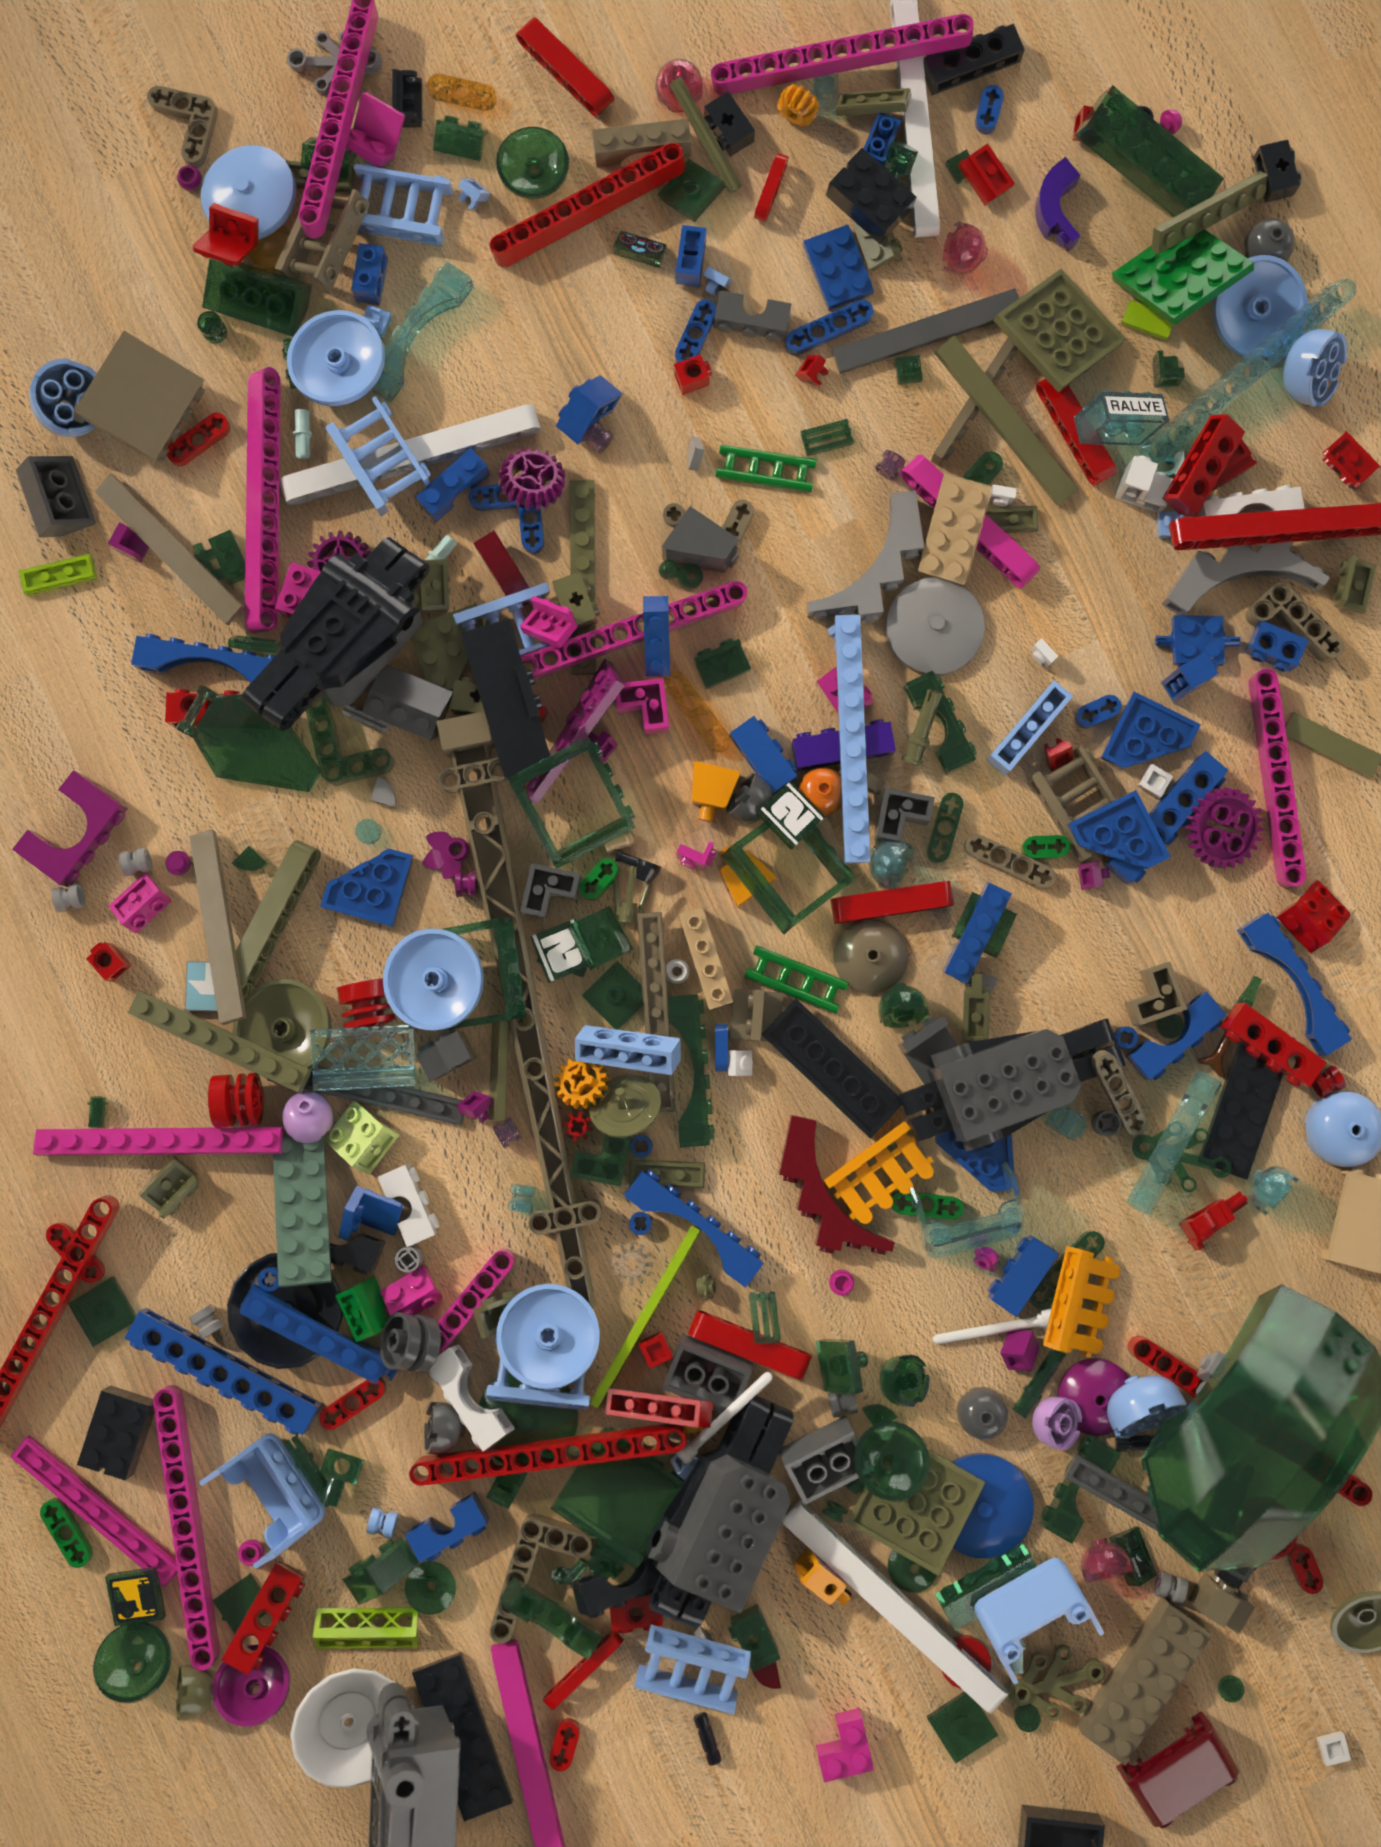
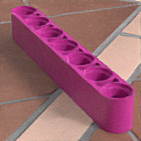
(992, 542)

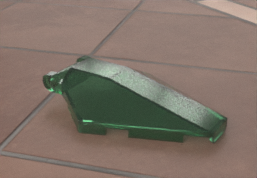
(246, 746)

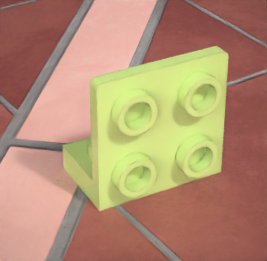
(360, 1138)

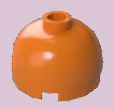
(823, 789)

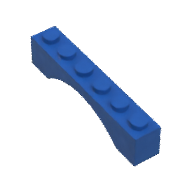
(162, 655)
(1322, 1025)
(651, 1195)
(289, 1322)

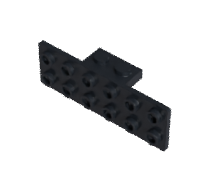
(506, 696)

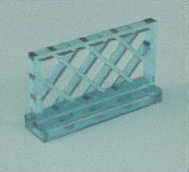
(360, 1076)

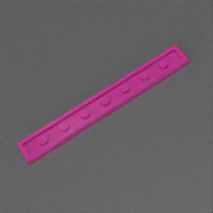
(95, 1509)

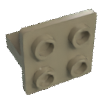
(754, 1013)

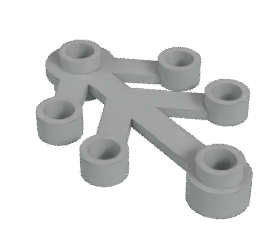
(327, 61)

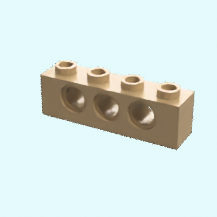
(705, 958)

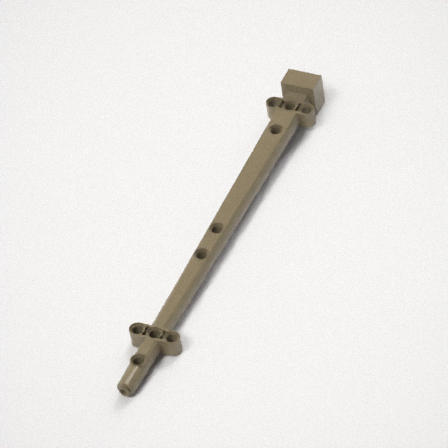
(469, 745)

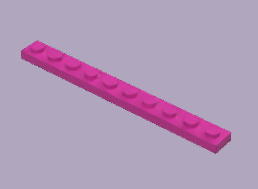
(158, 1141)

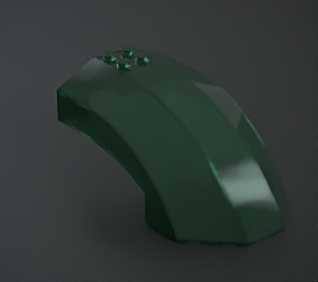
(1266, 1435)

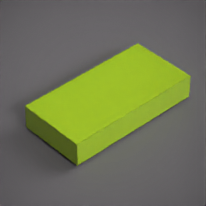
(1145, 320)

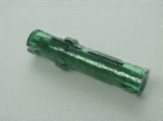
(1033, 1391)
(307, 1465)

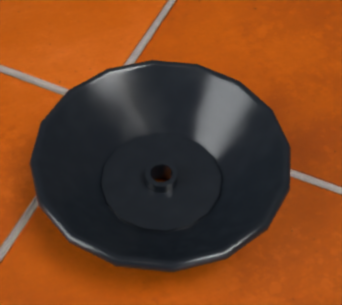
(266, 1345)

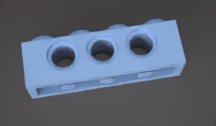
(1029, 728)
(627, 1049)

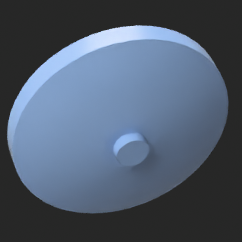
(253, 183)
(1258, 304)
(336, 358)
(433, 979)
(548, 1336)

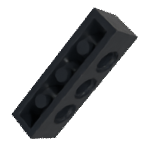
(1004, 38)

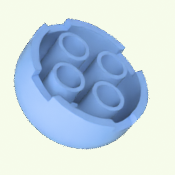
(1312, 363)
(56, 394)
(1344, 1129)
(1143, 1405)

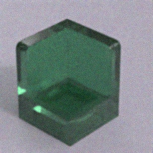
(1166, 370)
(506, 1488)

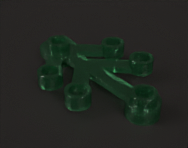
(1186, 1157)

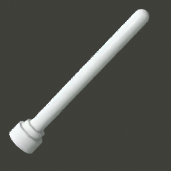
(1040, 1321)
(689, 1452)

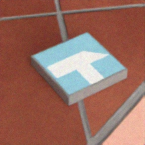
(199, 987)

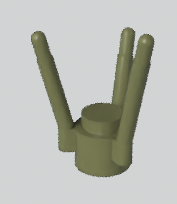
(629, 910)

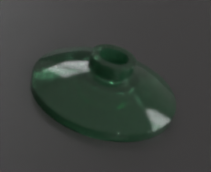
(906, 1580)
(430, 1600)

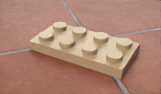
(955, 528)

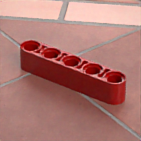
(564, 67)
(1062, 408)
(892, 902)
(741, 1342)

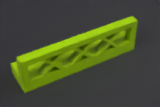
(366, 1638)

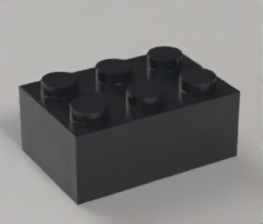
(870, 195)
(117, 1433)
(1059, 1828)

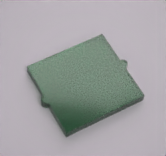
(237, 1600)

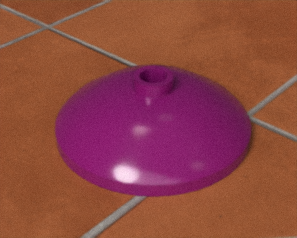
(1086, 1382)
(234, 1689)

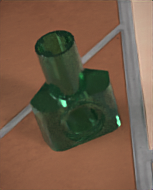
(900, 159)
(336, 1482)

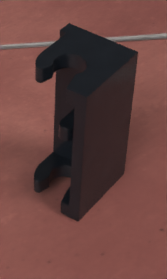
(407, 96)

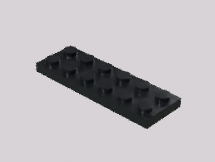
(832, 1068)
(1242, 1111)
(481, 1776)

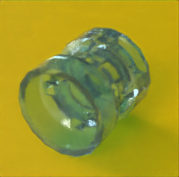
(518, 1203)

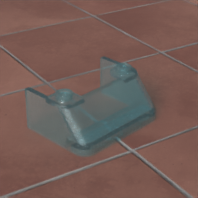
(943, 1240)

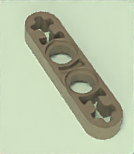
(1008, 865)
(1117, 1094)

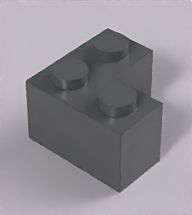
(899, 807)
(544, 883)
(446, 1054)

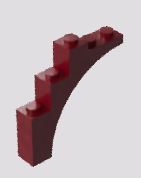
(834, 1226)

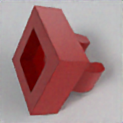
(810, 369)
(1059, 754)

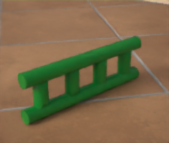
(776, 479)
(781, 983)

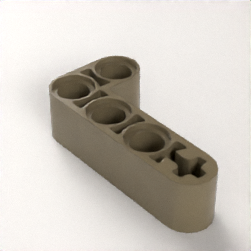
(1307, 618)

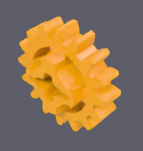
(582, 1083)

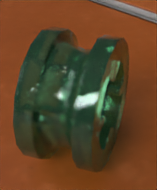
(834, 1511)

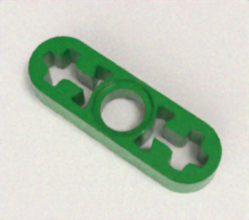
(945, 1201)
(83, 1544)

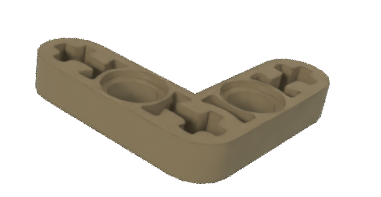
(196, 117)

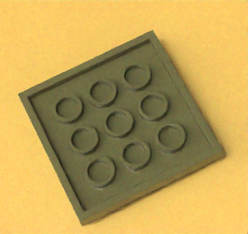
(1059, 330)
(926, 1523)

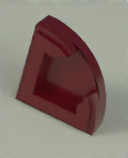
(768, 1676)

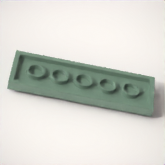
(302, 1213)

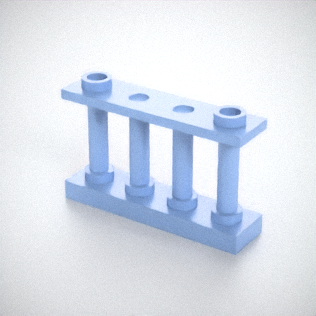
(405, 227)
(354, 456)
(513, 604)
(527, 1395)
(695, 1651)

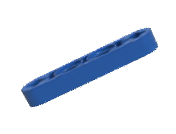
(828, 326)

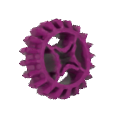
(528, 486)
(339, 544)

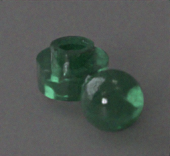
(669, 570)

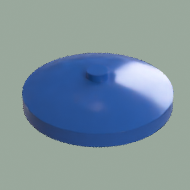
(1001, 1510)

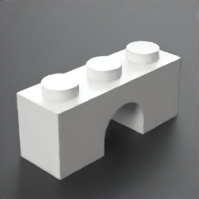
(404, 1183)

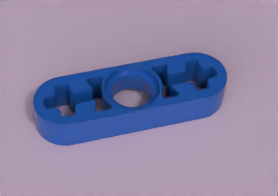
(696, 315)

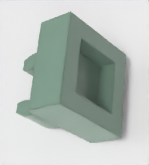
(1180, 456)

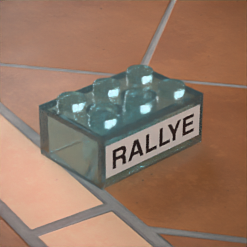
(1121, 418)

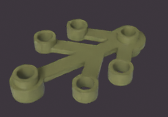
(1053, 1682)

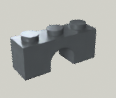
(769, 324)

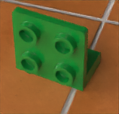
(364, 1308)

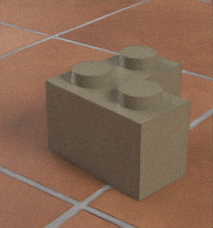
(1162, 999)
(1221, 1602)

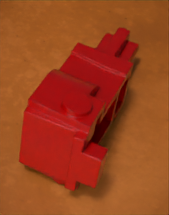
(1211, 1218)

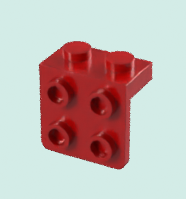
(229, 237)
(1350, 460)
(1314, 917)

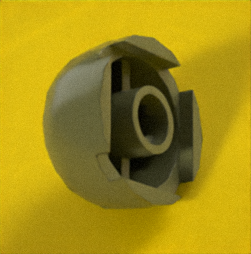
(193, 1693)

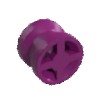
(466, 884)

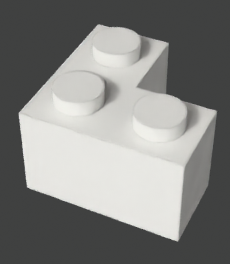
(1143, 485)

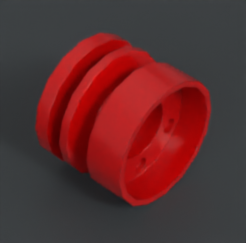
(366, 1004)
(233, 1101)

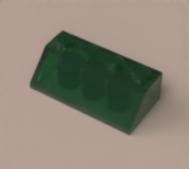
(256, 296)

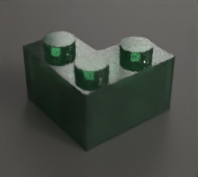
(603, 1168)
(380, 1572)

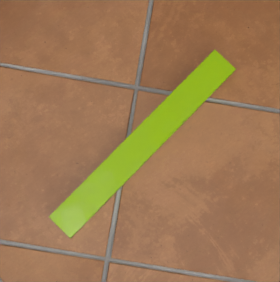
(646, 1316)

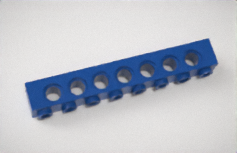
(141, 1338)

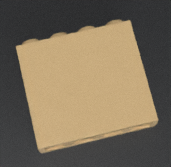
(1357, 1223)

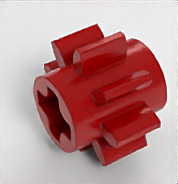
(571, 1124)

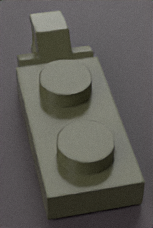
(976, 1009)

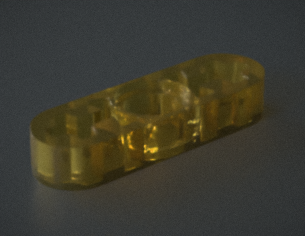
(467, 101)

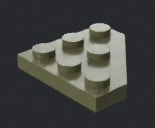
(442, 649)

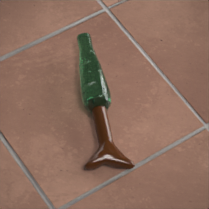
(1216, 1059)

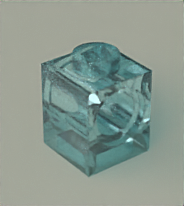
(1067, 1122)

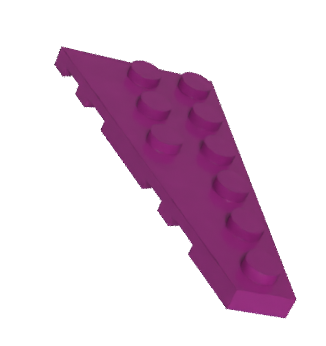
(580, 722)

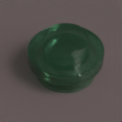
(1231, 1688)

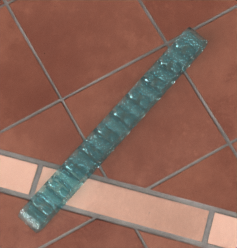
(1257, 365)

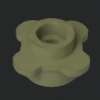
(706, 1286)

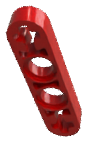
(582, 1670)

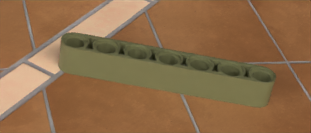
(274, 912)

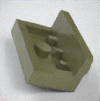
(878, 254)
(1354, 585)
(170, 1187)
(489, 1313)

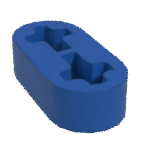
(993, 110)
(1100, 716)
(721, 1047)

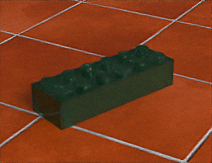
(1147, 153)

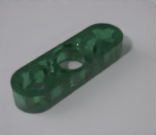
(943, 808)

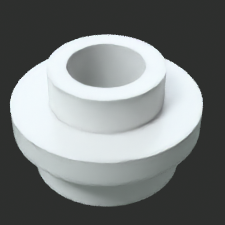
(677, 963)

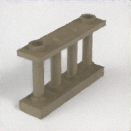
(344, 231)
(1055, 804)

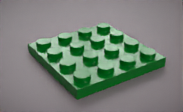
(1183, 275)

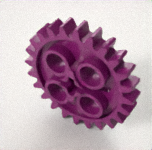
(1231, 806)

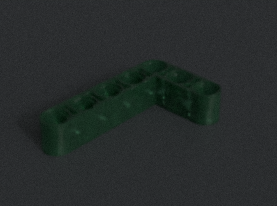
(336, 759)

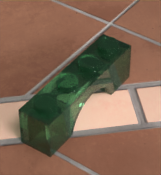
(955, 750)
(1062, 1514)
(961, 1596)
(537, 1608)

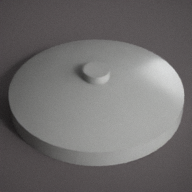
(935, 626)

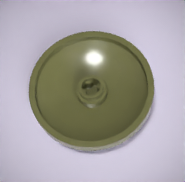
(281, 1019)

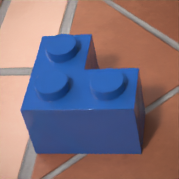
(587, 406)

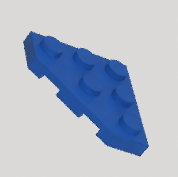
(1147, 732)
(1121, 832)
(371, 889)
(982, 1162)

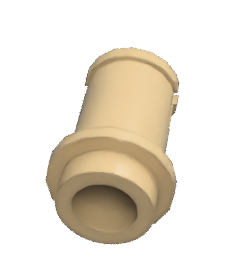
(622, 841)

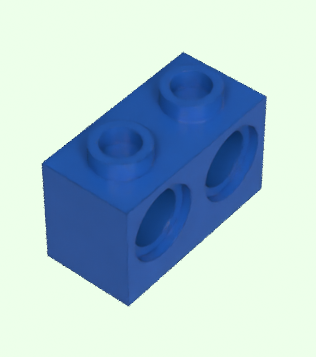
(690, 255)
(369, 274)
(1277, 640)

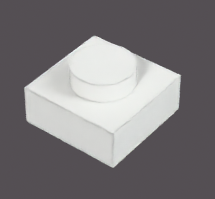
(1002, 495)
(1043, 653)
(1155, 781)
(740, 1063)
(1333, 1748)

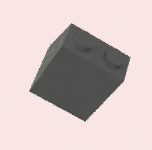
(701, 543)

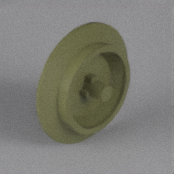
(627, 1106)

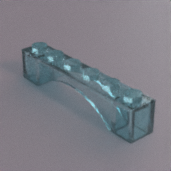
(444, 293)
(1173, 1143)

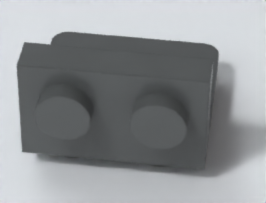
(925, 1042)

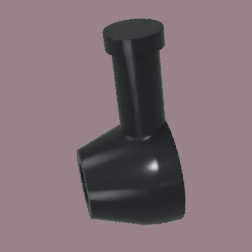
(644, 870)

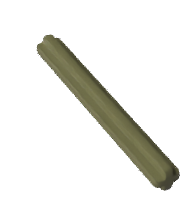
(705, 135)

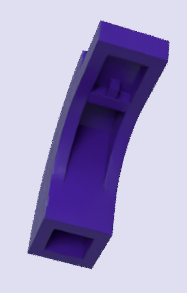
(1048, 213)

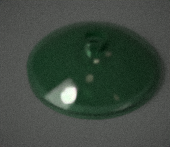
(529, 150)
(906, 1456)
(121, 1652)

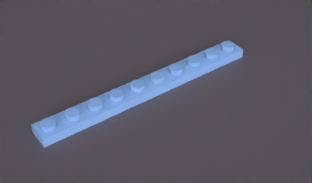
(852, 739)

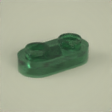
(979, 472)

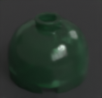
(901, 1006)
(904, 1380)

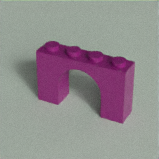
(102, 815)

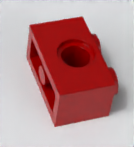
(625, 1622)

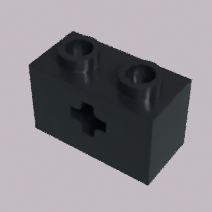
(729, 124)
(1278, 162)

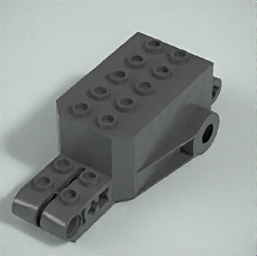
(412, 1774)

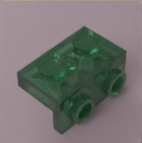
(459, 138)

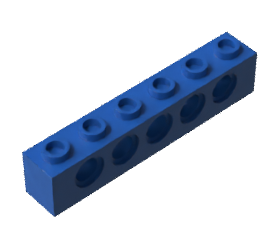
(1204, 767)

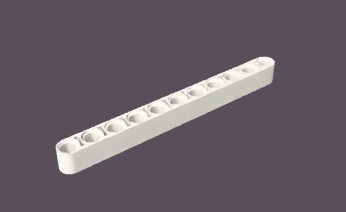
(917, 129)
(426, 449)
(895, 1606)

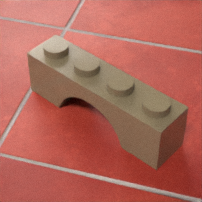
(617, 143)

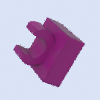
(605, 742)
(1092, 875)
(475, 1106)

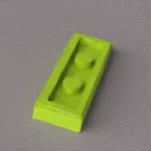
(58, 574)

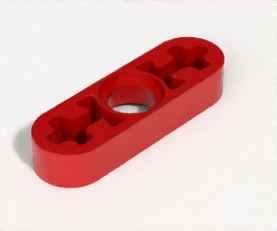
(771, 187)
(199, 428)
(67, 1235)
(333, 1407)

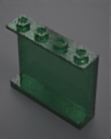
(618, 1501)

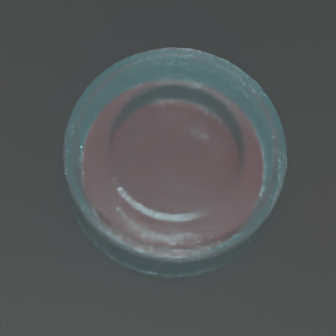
(368, 831)

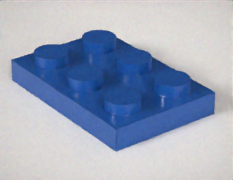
(838, 267)

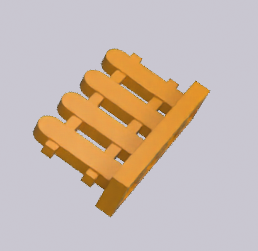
(866, 1174)
(1068, 1302)

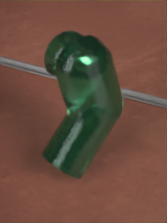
(566, 1575)

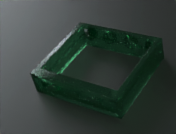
(592, 840)
(765, 893)
(508, 966)

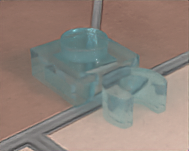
(826, 90)

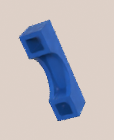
(977, 932)
(1200, 1017)

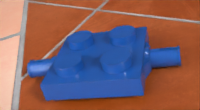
(1195, 636)

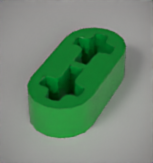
(1044, 841)
(595, 875)

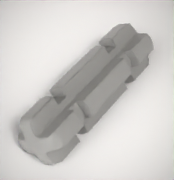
(352, 711)

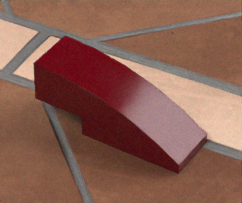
(501, 564)

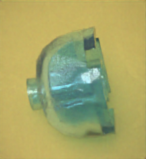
(889, 862)
(1270, 1187)

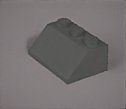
(55, 495)
(408, 702)
(707, 1373)
(822, 1460)

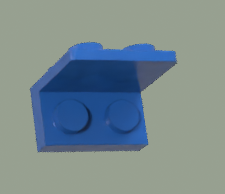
(371, 1210)

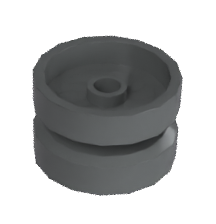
(410, 1342)

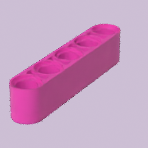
(475, 1288)

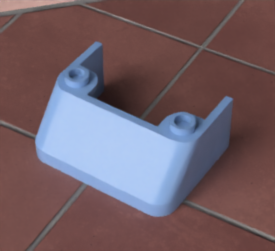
(280, 1489)
(1029, 1605)

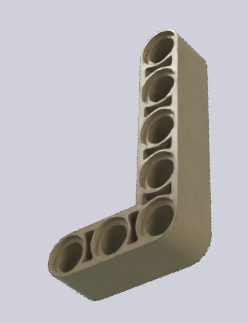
(525, 1565)

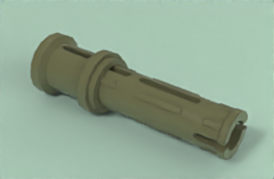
(919, 738)

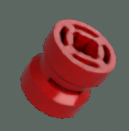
(1328, 1081)

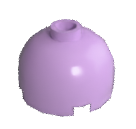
(307, 1117)
(1056, 1422)

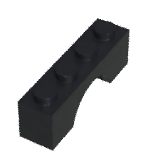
(360, 1253)
(596, 1593)

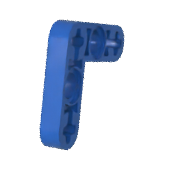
(487, 506)

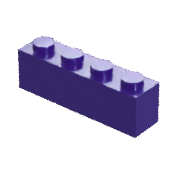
(824, 748)

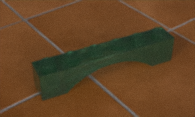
(685, 1017)

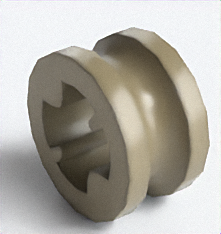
(668, 508)

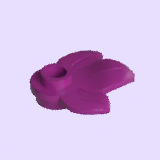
(442, 854)

